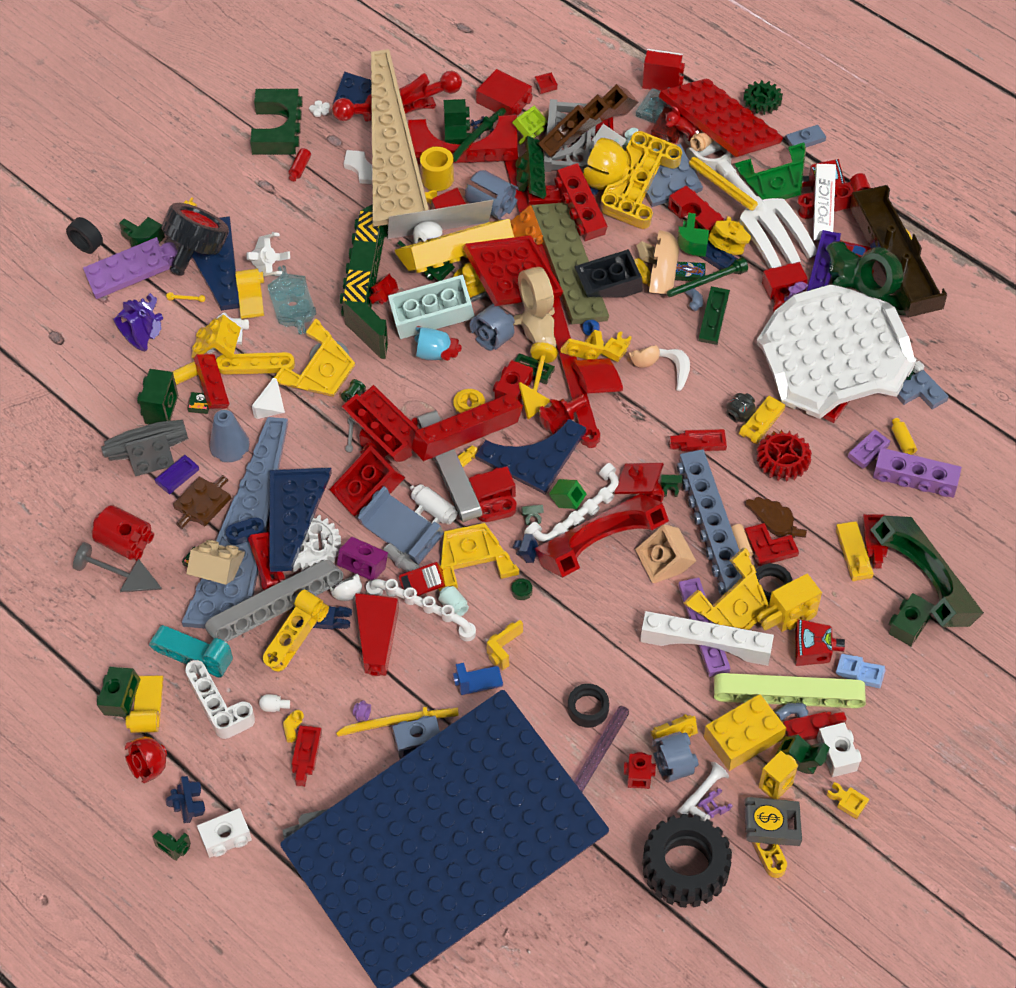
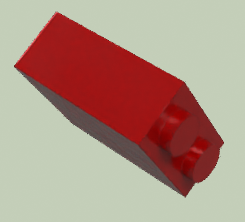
(504, 92)

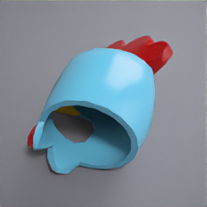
(436, 344)

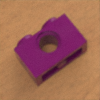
(362, 558)

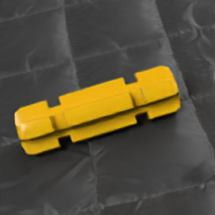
(465, 457)

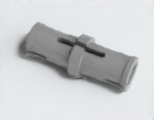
(400, 559)

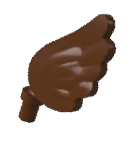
(776, 517)

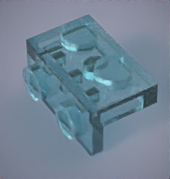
(651, 106)

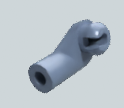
(697, 299)
(792, 708)

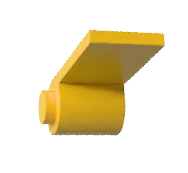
(250, 292)
(147, 706)

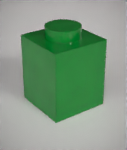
(567, 494)

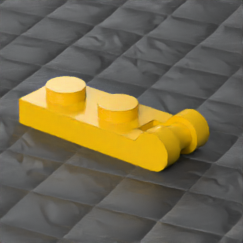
(762, 419)

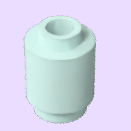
(453, 597)

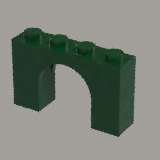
(284, 138)

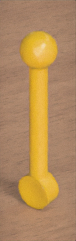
(170, 296)

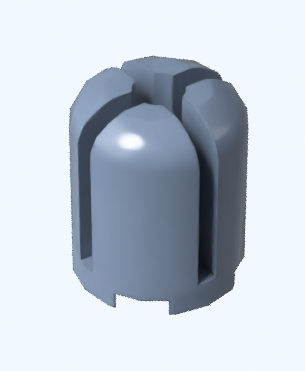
(505, 193)

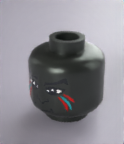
(740, 407)

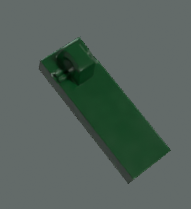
(714, 315)

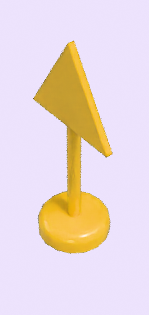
(531, 398)

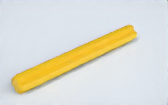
(723, 183)

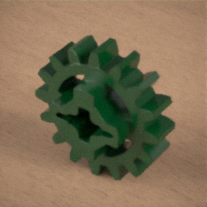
(761, 97)

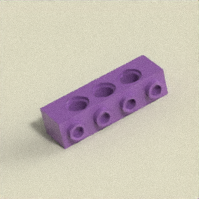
(910, 466)

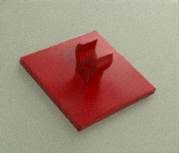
(639, 478)

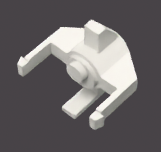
(264, 256)

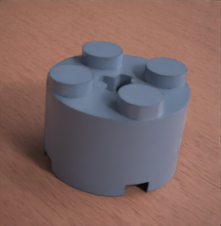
(492, 327)
(674, 756)

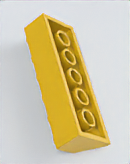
(450, 246)

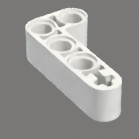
(213, 698)

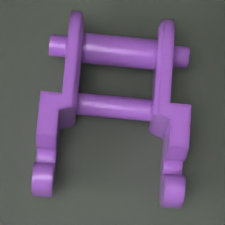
(798, 287)
(721, 810)

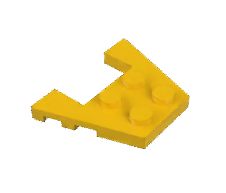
(326, 369)
(472, 547)
(738, 605)

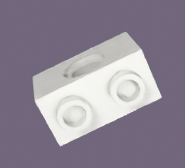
(838, 761)
(230, 822)

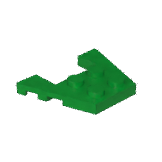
(777, 182)

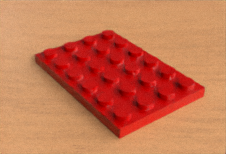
(721, 117)

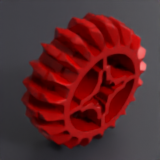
(781, 449)

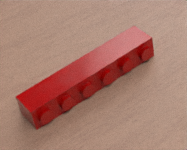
(466, 427)

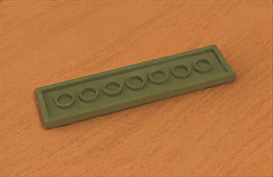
(565, 252)

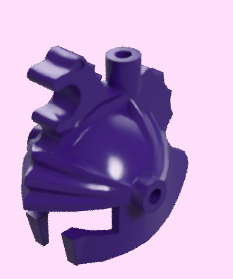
(140, 322)

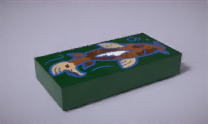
(689, 271)

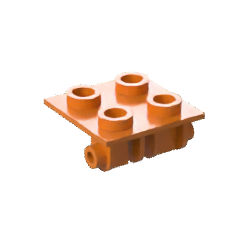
(527, 224)

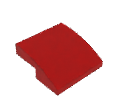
(598, 375)

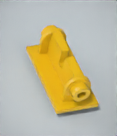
(682, 724)

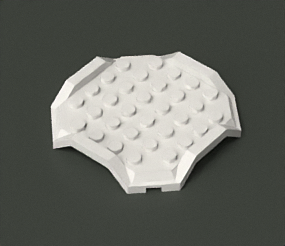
(835, 349)

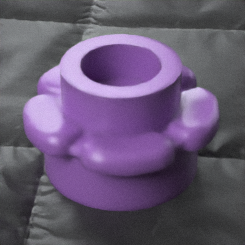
(362, 711)

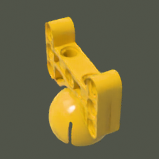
(616, 169)

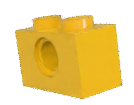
(778, 775)

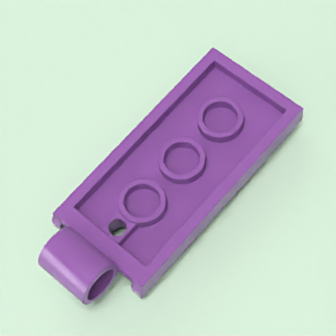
(129, 267)

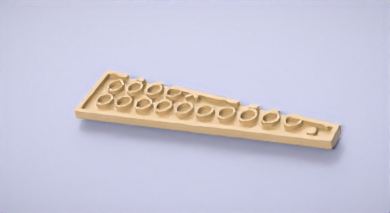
(394, 164)

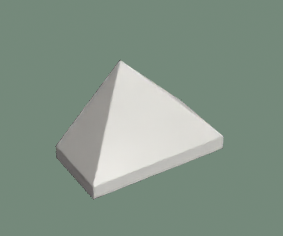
(269, 401)

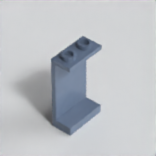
(400, 525)

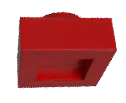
(546, 83)

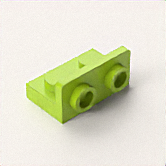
(530, 123)

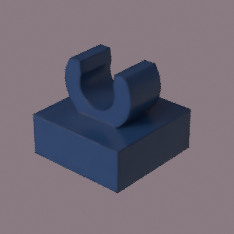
(526, 548)

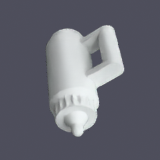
(433, 504)

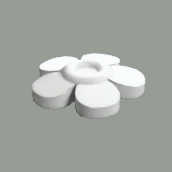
(319, 108)

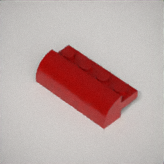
(383, 422)

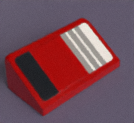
(423, 579)

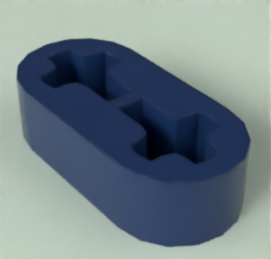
(244, 530)

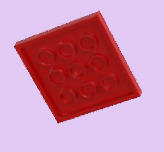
(500, 263)

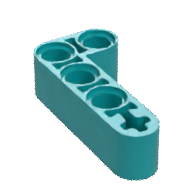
(185, 649)

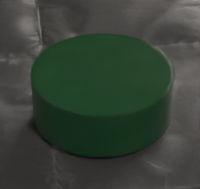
(522, 589)

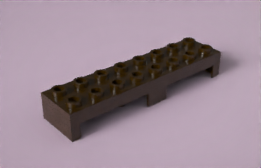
(885, 230)

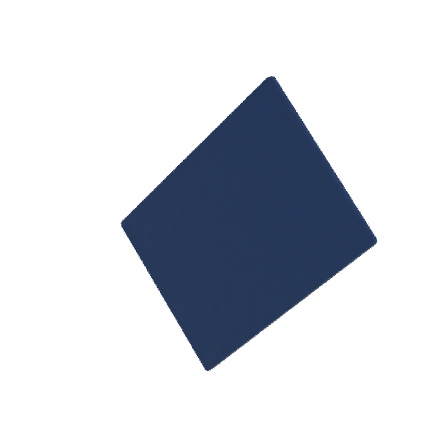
(443, 840)

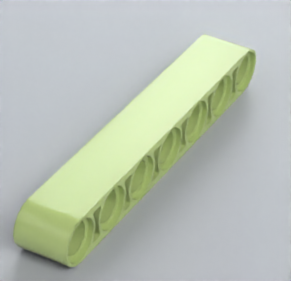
(789, 689)

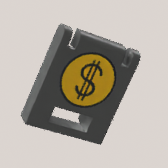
(768, 821)

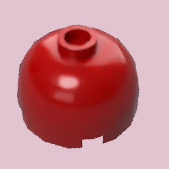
(146, 758)

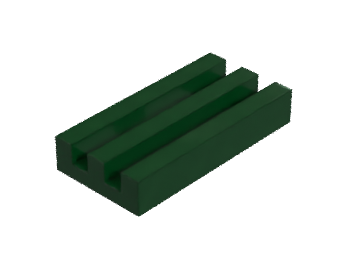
(534, 363)

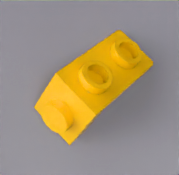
(587, 350)
(495, 643)

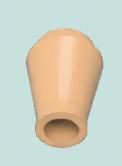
(700, 141)

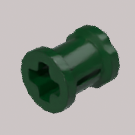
(355, 387)

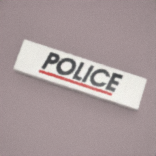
(824, 199)

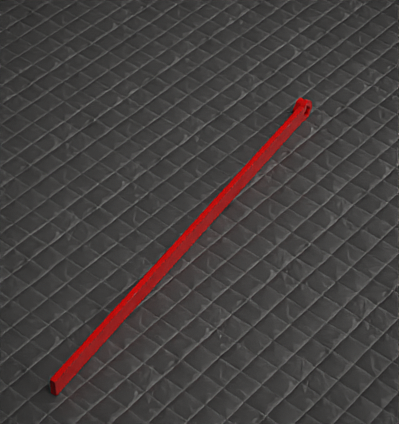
(561, 335)

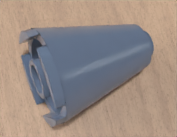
(228, 437)

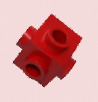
(639, 770)

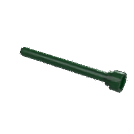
(738, 267)

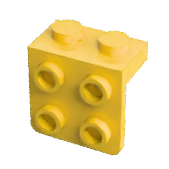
(220, 334)

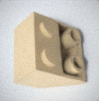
(215, 562)

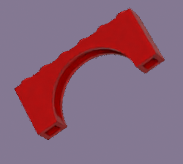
(497, 146)
(635, 513)

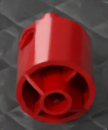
(122, 532)

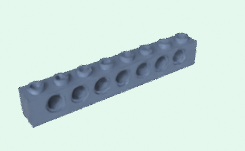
(697, 463)

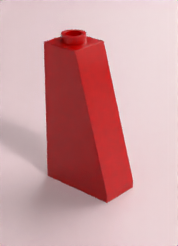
(377, 627)

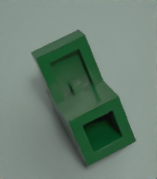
(144, 232)
(806, 756)

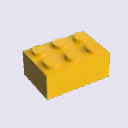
(744, 732)

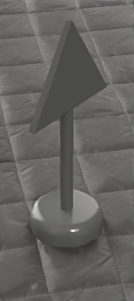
(137, 580)

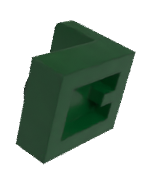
(170, 846)

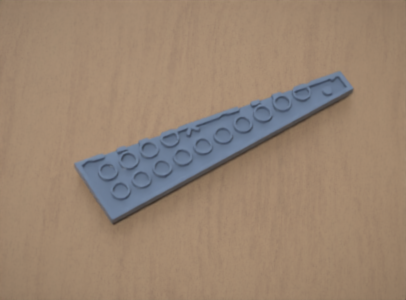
(250, 502)

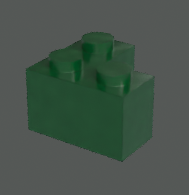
(455, 121)

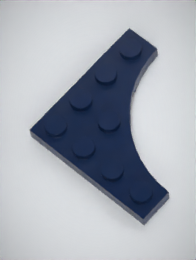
(536, 463)

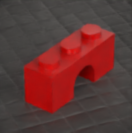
(687, 201)

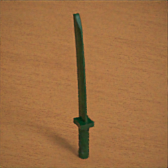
(487, 123)

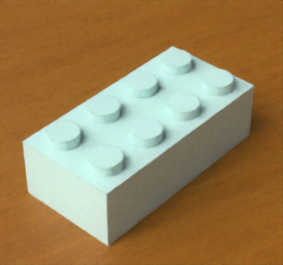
(431, 306)

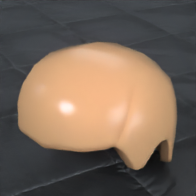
(645, 357)

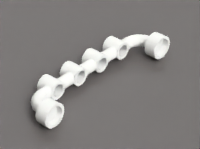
(576, 517)
(375, 587)

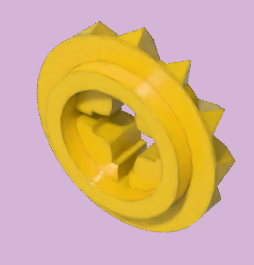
(461, 398)

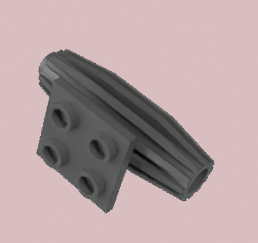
(146, 446)

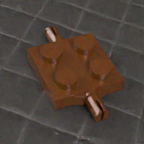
(202, 501)

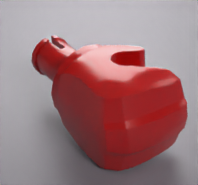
(559, 412)

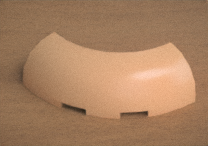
(667, 256)

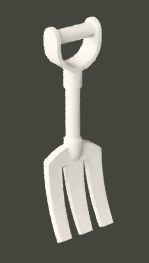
(763, 213)

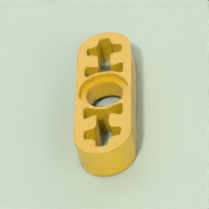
(765, 857)

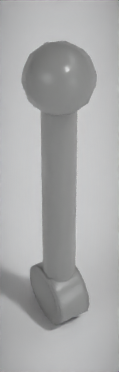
(349, 448)

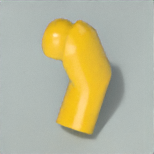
(291, 724)

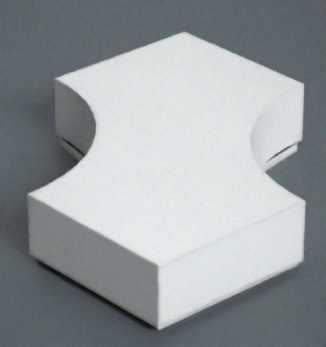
(357, 163)

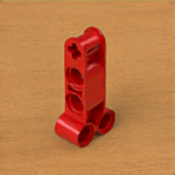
(842, 196)

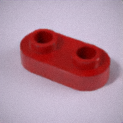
(496, 508)

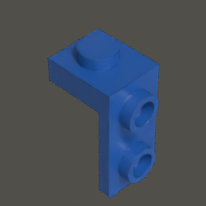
(477, 680)

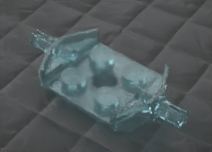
(292, 289)

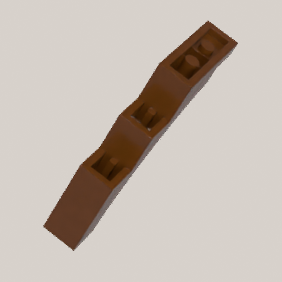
(581, 118)

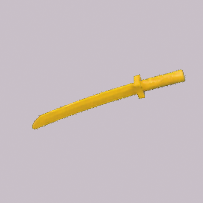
(393, 720)

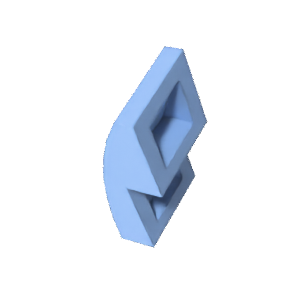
(855, 668)

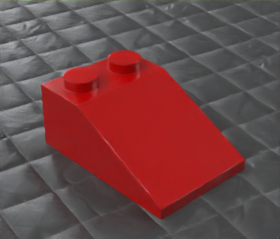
(364, 479)

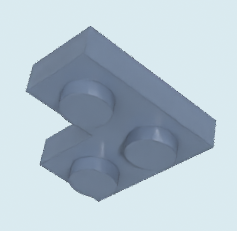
(922, 386)

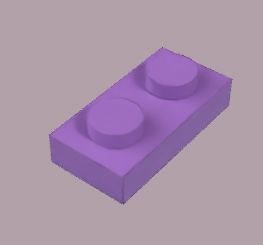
(868, 449)

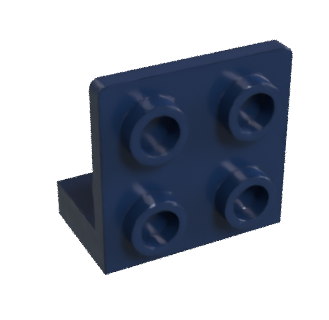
(354, 88)

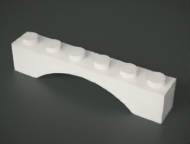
(746, 644)

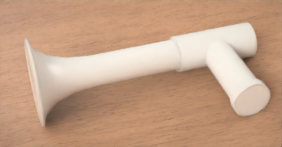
(689, 806)

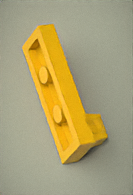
(854, 551)

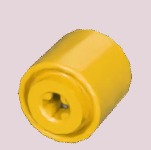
(437, 168)

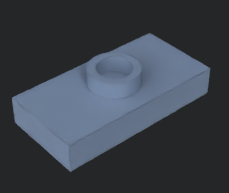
(810, 135)

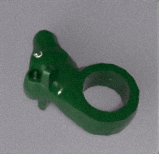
(856, 272)

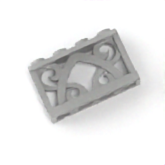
(554, 118)

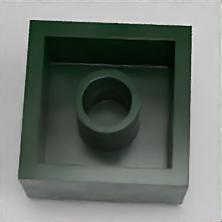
(158, 396)

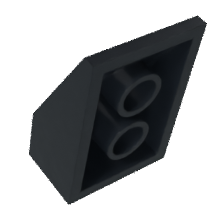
(610, 276)

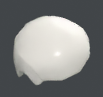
(427, 230)
(347, 588)

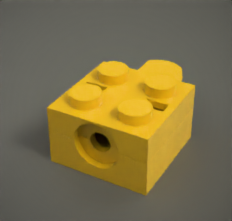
(791, 602)

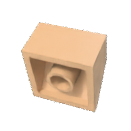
(665, 554)

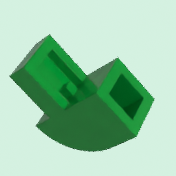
(692, 240)

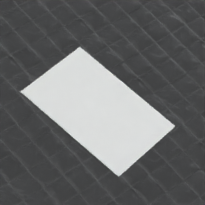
(446, 217)

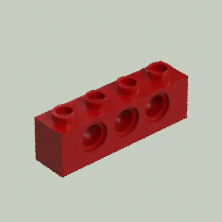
(573, 176)

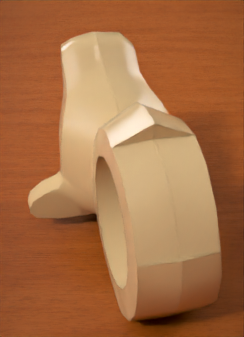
(538, 304)

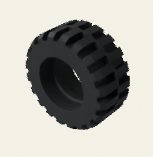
(693, 833)

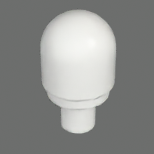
(273, 703)

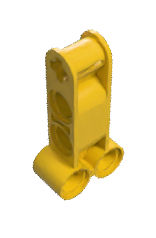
(308, 608)

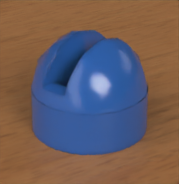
(590, 325)

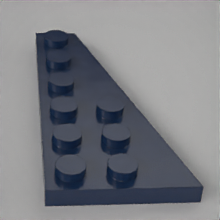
(220, 273)
(292, 508)

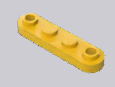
(255, 363)

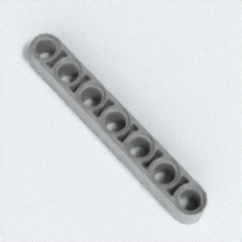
(454, 476)
(272, 601)

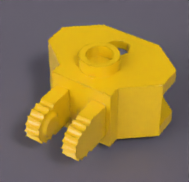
(729, 236)

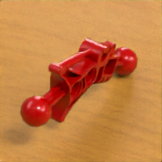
(413, 97)

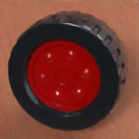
(194, 231)

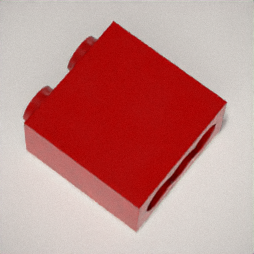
(662, 70)

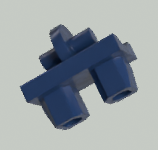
(182, 799)

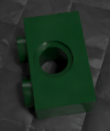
(906, 629)
(118, 691)

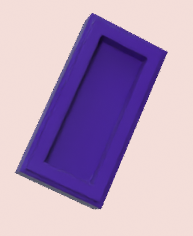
(177, 474)

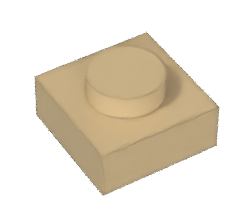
(646, 252)

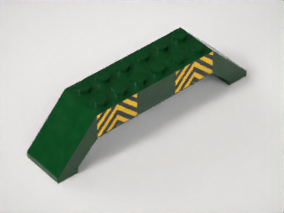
(361, 276)

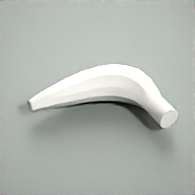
(682, 364)

